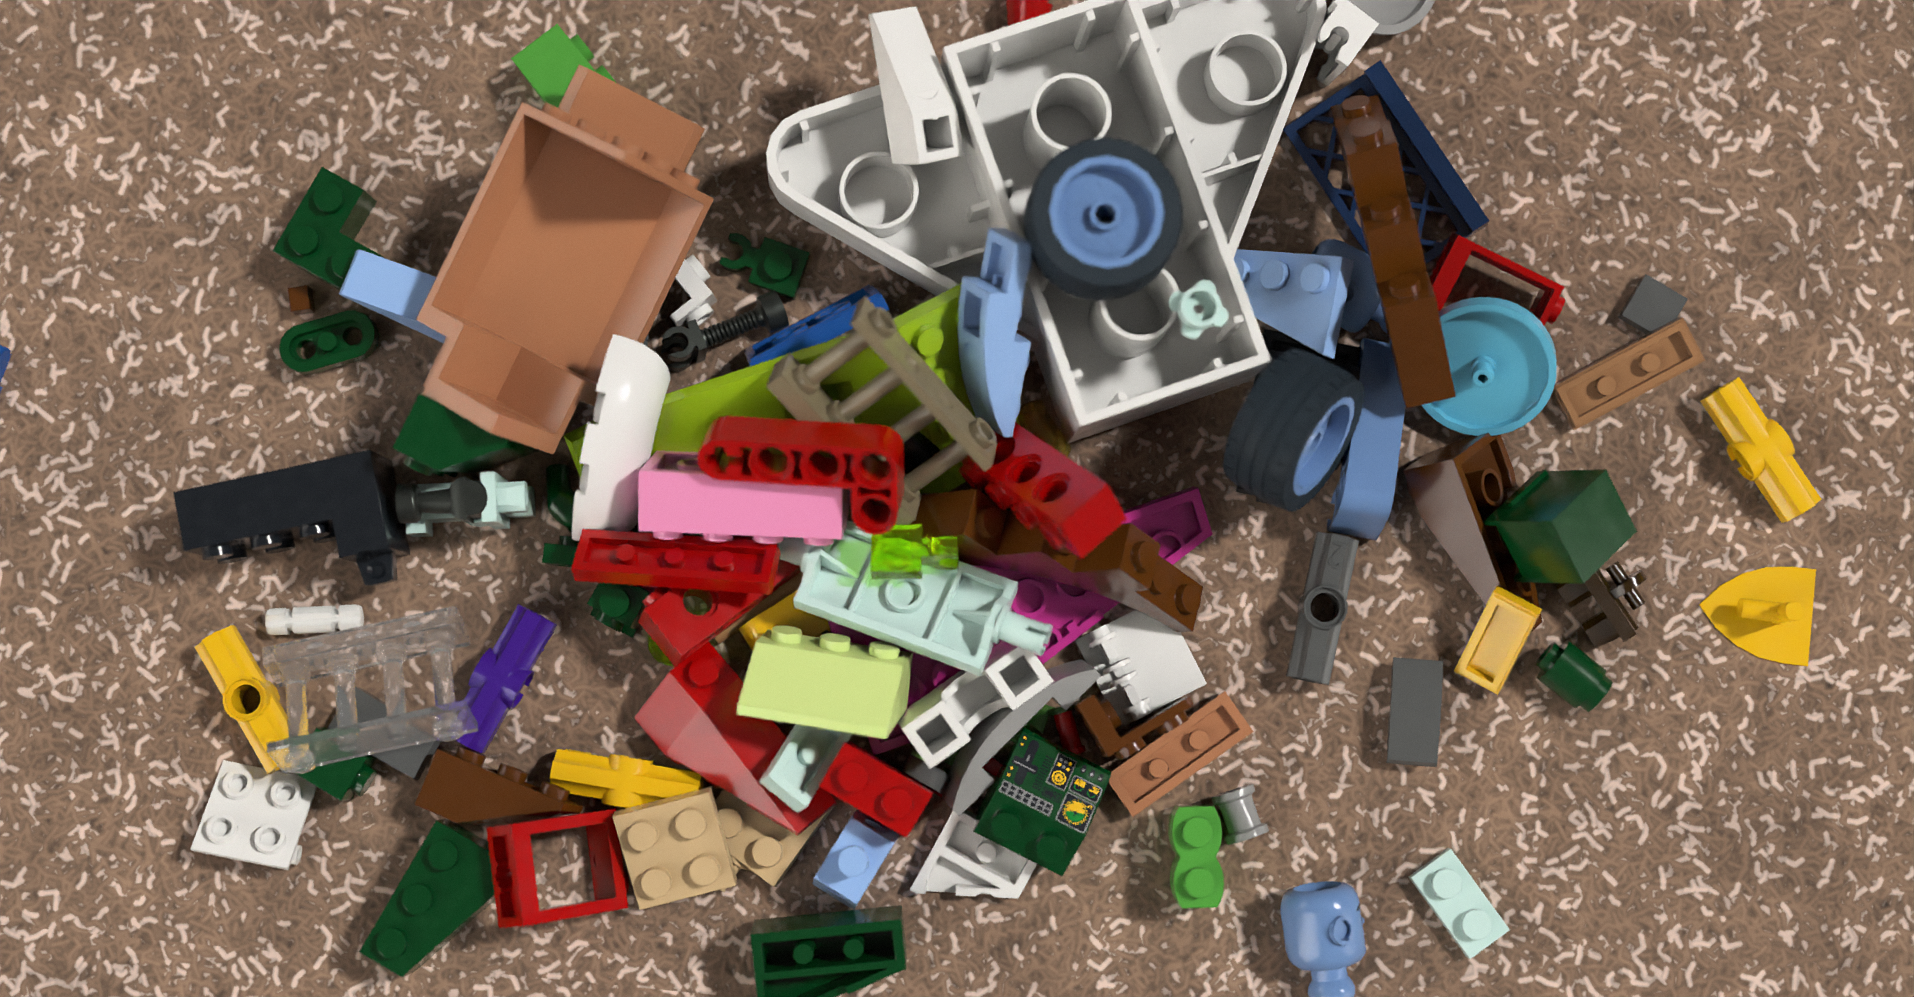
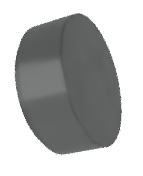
(918, 770)

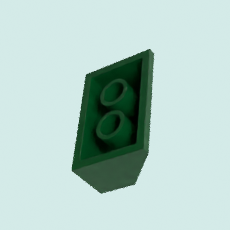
(447, 443)

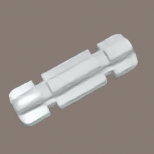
(313, 619)

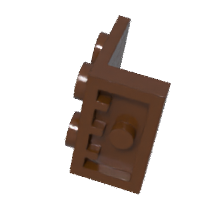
(1101, 720)

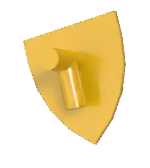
(1766, 612)

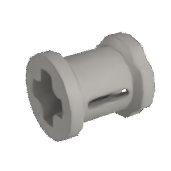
(1240, 814)

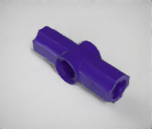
(503, 673)

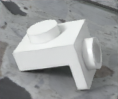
(692, 279)

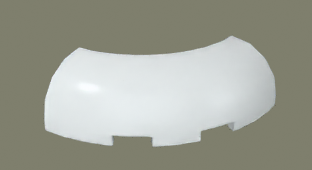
(617, 447)

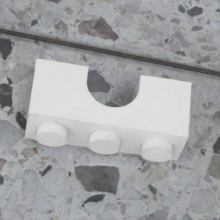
(947, 714)

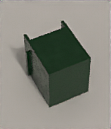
(1563, 525)

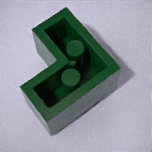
(325, 228)

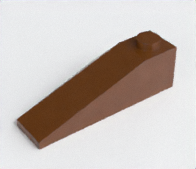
(1454, 496)

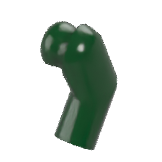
(559, 494)

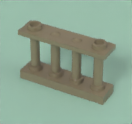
(800, 392)

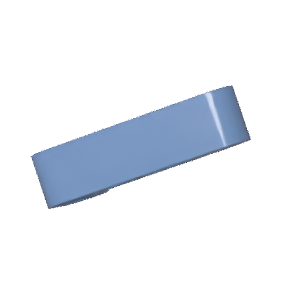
(1372, 458)

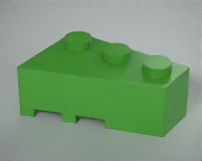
(552, 62)

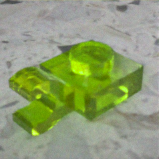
(905, 551)

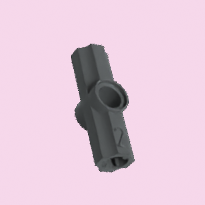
(1329, 576)

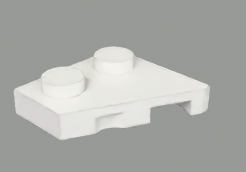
(971, 864)

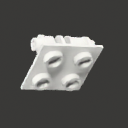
(1140, 664)
(255, 816)

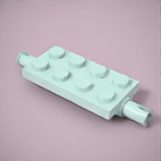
(943, 616)

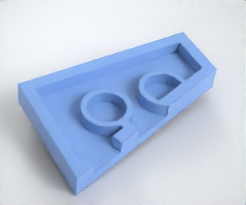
(1297, 294)

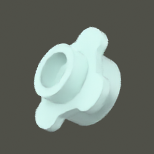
(1204, 295)

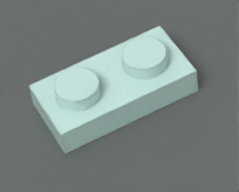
(802, 764)
(1459, 903)

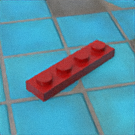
(675, 563)

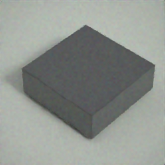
(1651, 305)

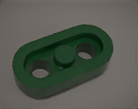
(330, 340)

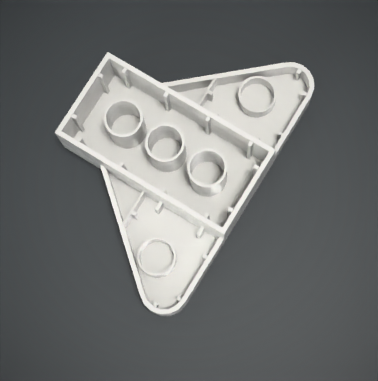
(1178, 77)

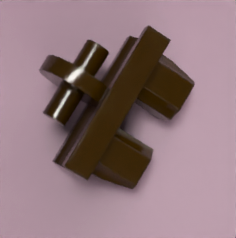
(1614, 618)

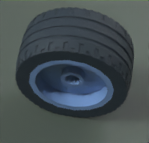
(1119, 184)
(1293, 429)

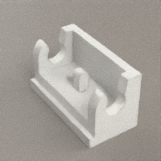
(1342, 37)

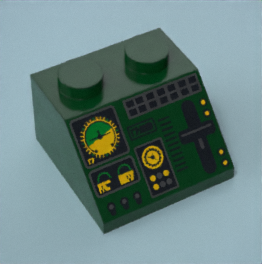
(1042, 802)

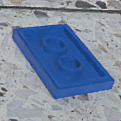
(815, 328)

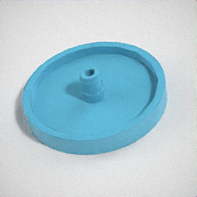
(1498, 366)

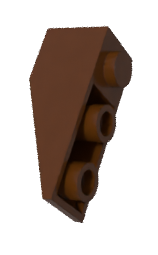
(479, 795)

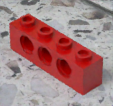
(1047, 492)
(682, 633)

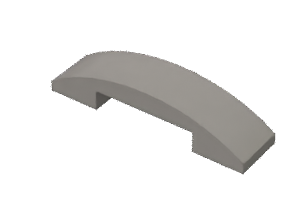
(966, 774)

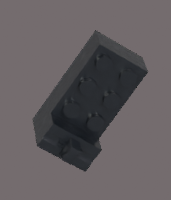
(320, 500)

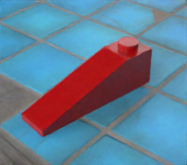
(698, 726)

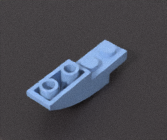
(988, 316)

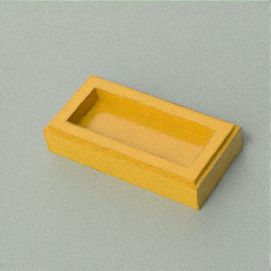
(1497, 640)

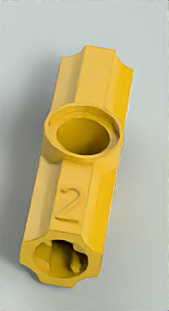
(1761, 450)
(233, 673)
(620, 779)

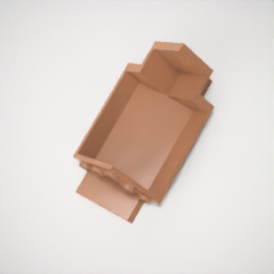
(559, 255)

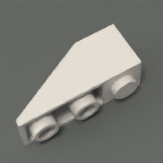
(914, 91)

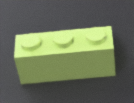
(826, 682)

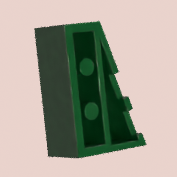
(434, 900)
(827, 951)

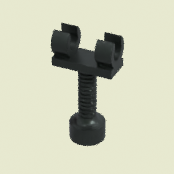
(767, 313)

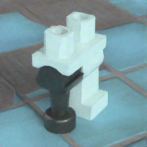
(474, 502)

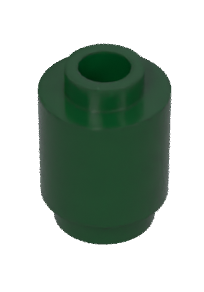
(1573, 675)

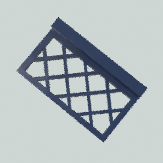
(1413, 140)

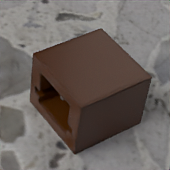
(301, 300)

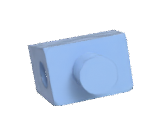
(855, 859)

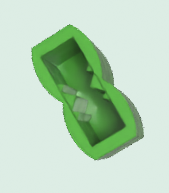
(1195, 871)

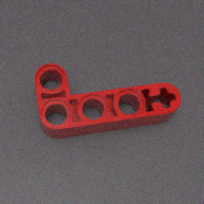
(727, 457)

